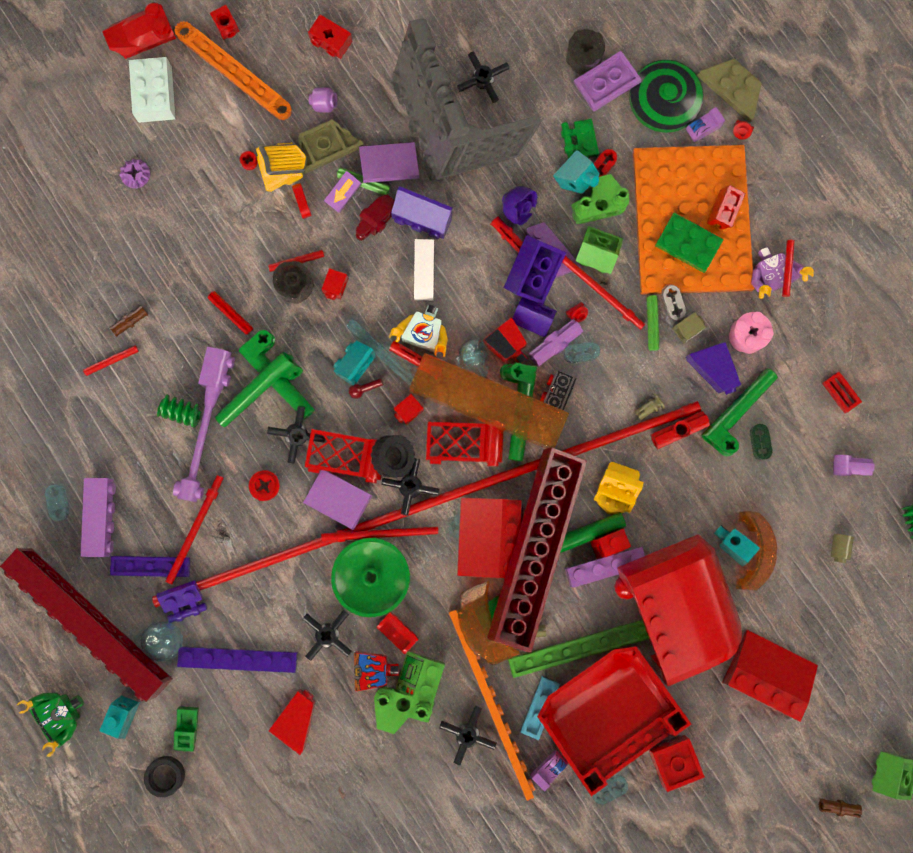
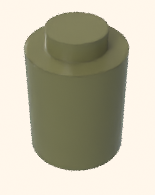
(841, 548)

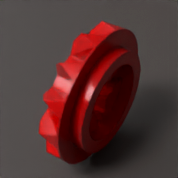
(255, 484)

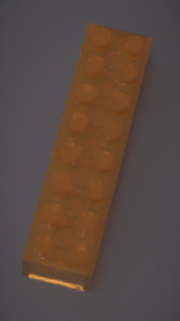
(488, 402)

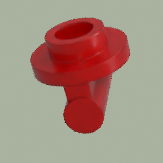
(742, 129)
(578, 312)

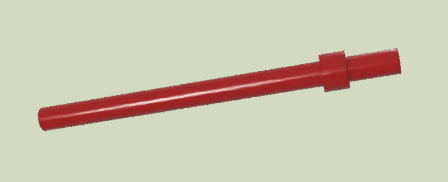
(627, 314)
(211, 495)
(341, 535)

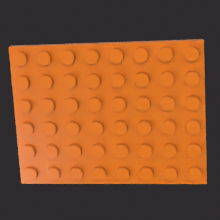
(688, 184)

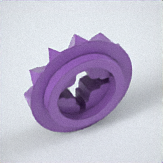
(141, 177)

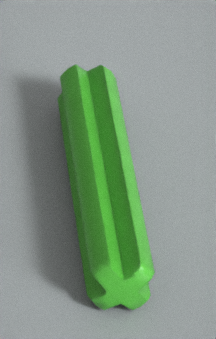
(377, 187)
(653, 323)

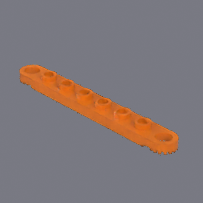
(233, 70)

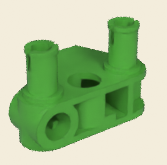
(607, 196)
(392, 714)

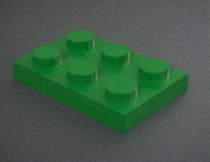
(689, 242)

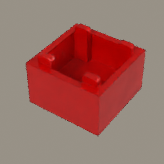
(676, 763)

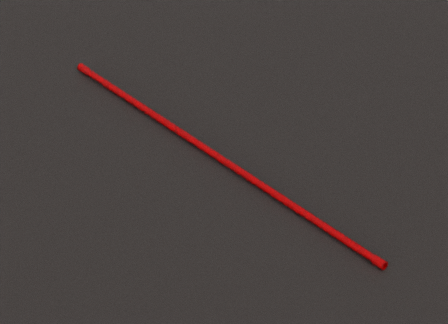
(684, 411)

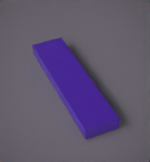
(146, 566)

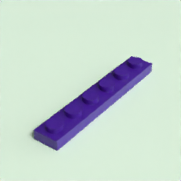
(237, 659)

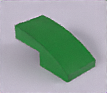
(186, 728)

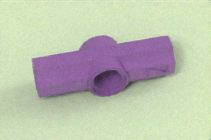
(556, 342)

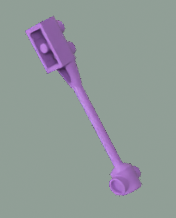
(214, 378)

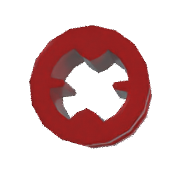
(245, 156)

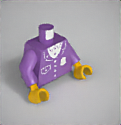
(769, 273)

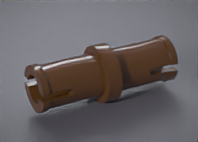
(128, 321)
(840, 808)

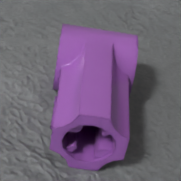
(846, 466)

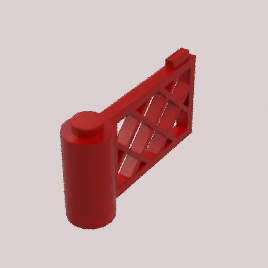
(490, 443)
(366, 467)

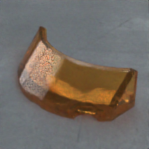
(766, 555)
(475, 625)

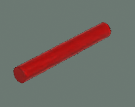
(302, 259)
(788, 268)
(111, 360)

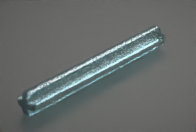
(380, 351)

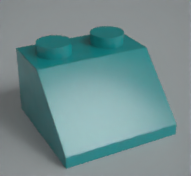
(355, 362)

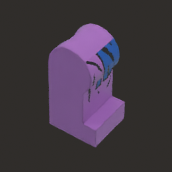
(705, 125)
(549, 770)

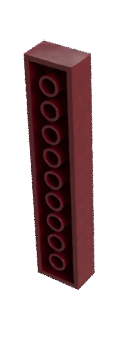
(537, 550)
(86, 623)

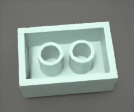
(152, 89)

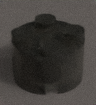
(585, 50)
(296, 272)

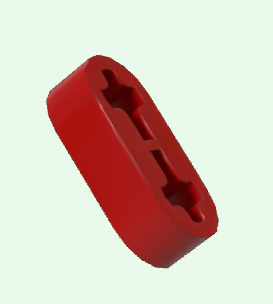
(609, 165)
(301, 200)

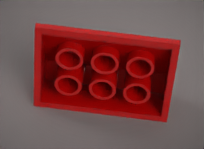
(487, 536)
(772, 675)

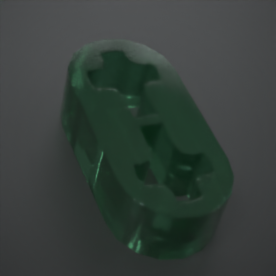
(765, 440)

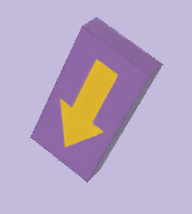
(343, 191)

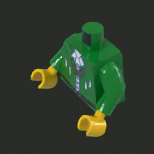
(55, 716)

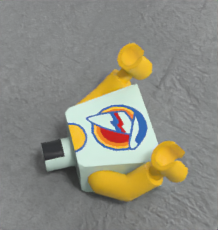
(423, 331)

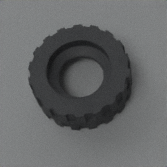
(406, 459)

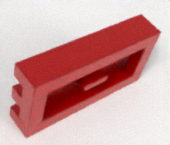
(836, 397)

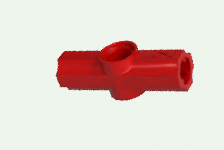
(690, 425)

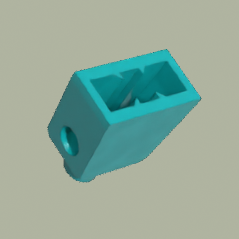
(577, 173)
(744, 548)
(118, 718)

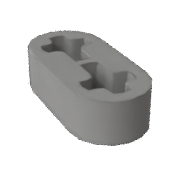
(677, 300)

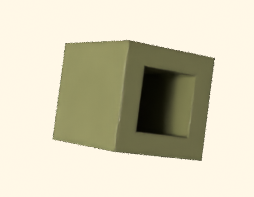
(689, 327)

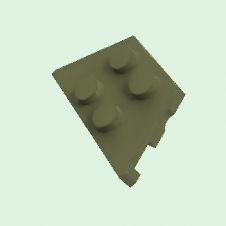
(734, 86)
(326, 144)

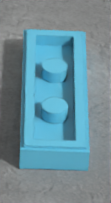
(532, 725)

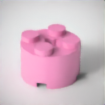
(760, 328)

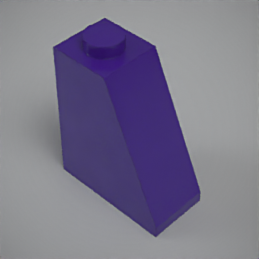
(716, 368)

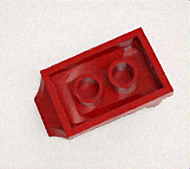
(140, 32)

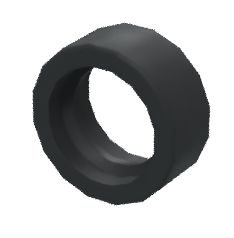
(149, 781)

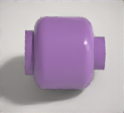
(323, 99)

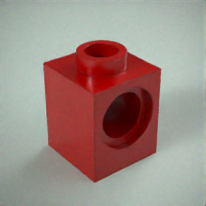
(222, 16)
(334, 284)
(408, 410)

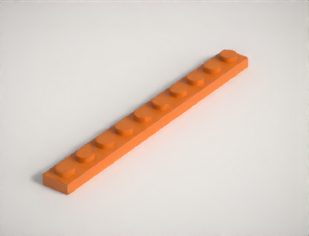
(496, 712)

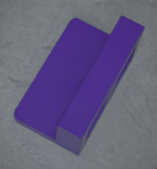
(534, 316)

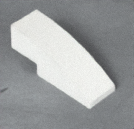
(424, 270)

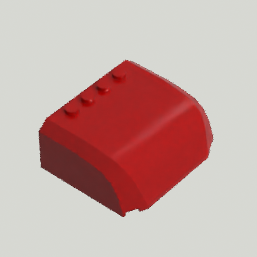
(684, 608)
(610, 716)

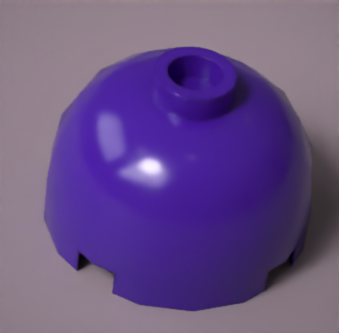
(518, 204)

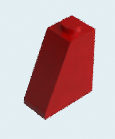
(295, 721)

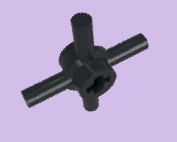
(483, 77)
(292, 429)
(409, 494)
(321, 642)
(476, 738)

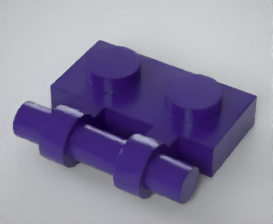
(181, 596)

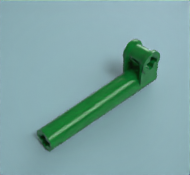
(254, 353)
(280, 367)
(525, 378)
(717, 433)
(592, 531)

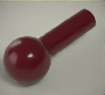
(357, 390)

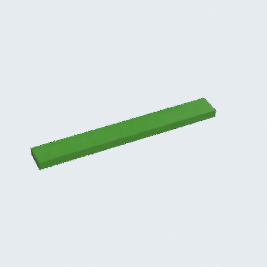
(578, 648)

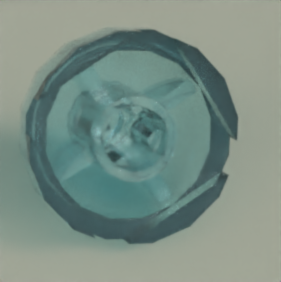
(473, 357)
(161, 641)

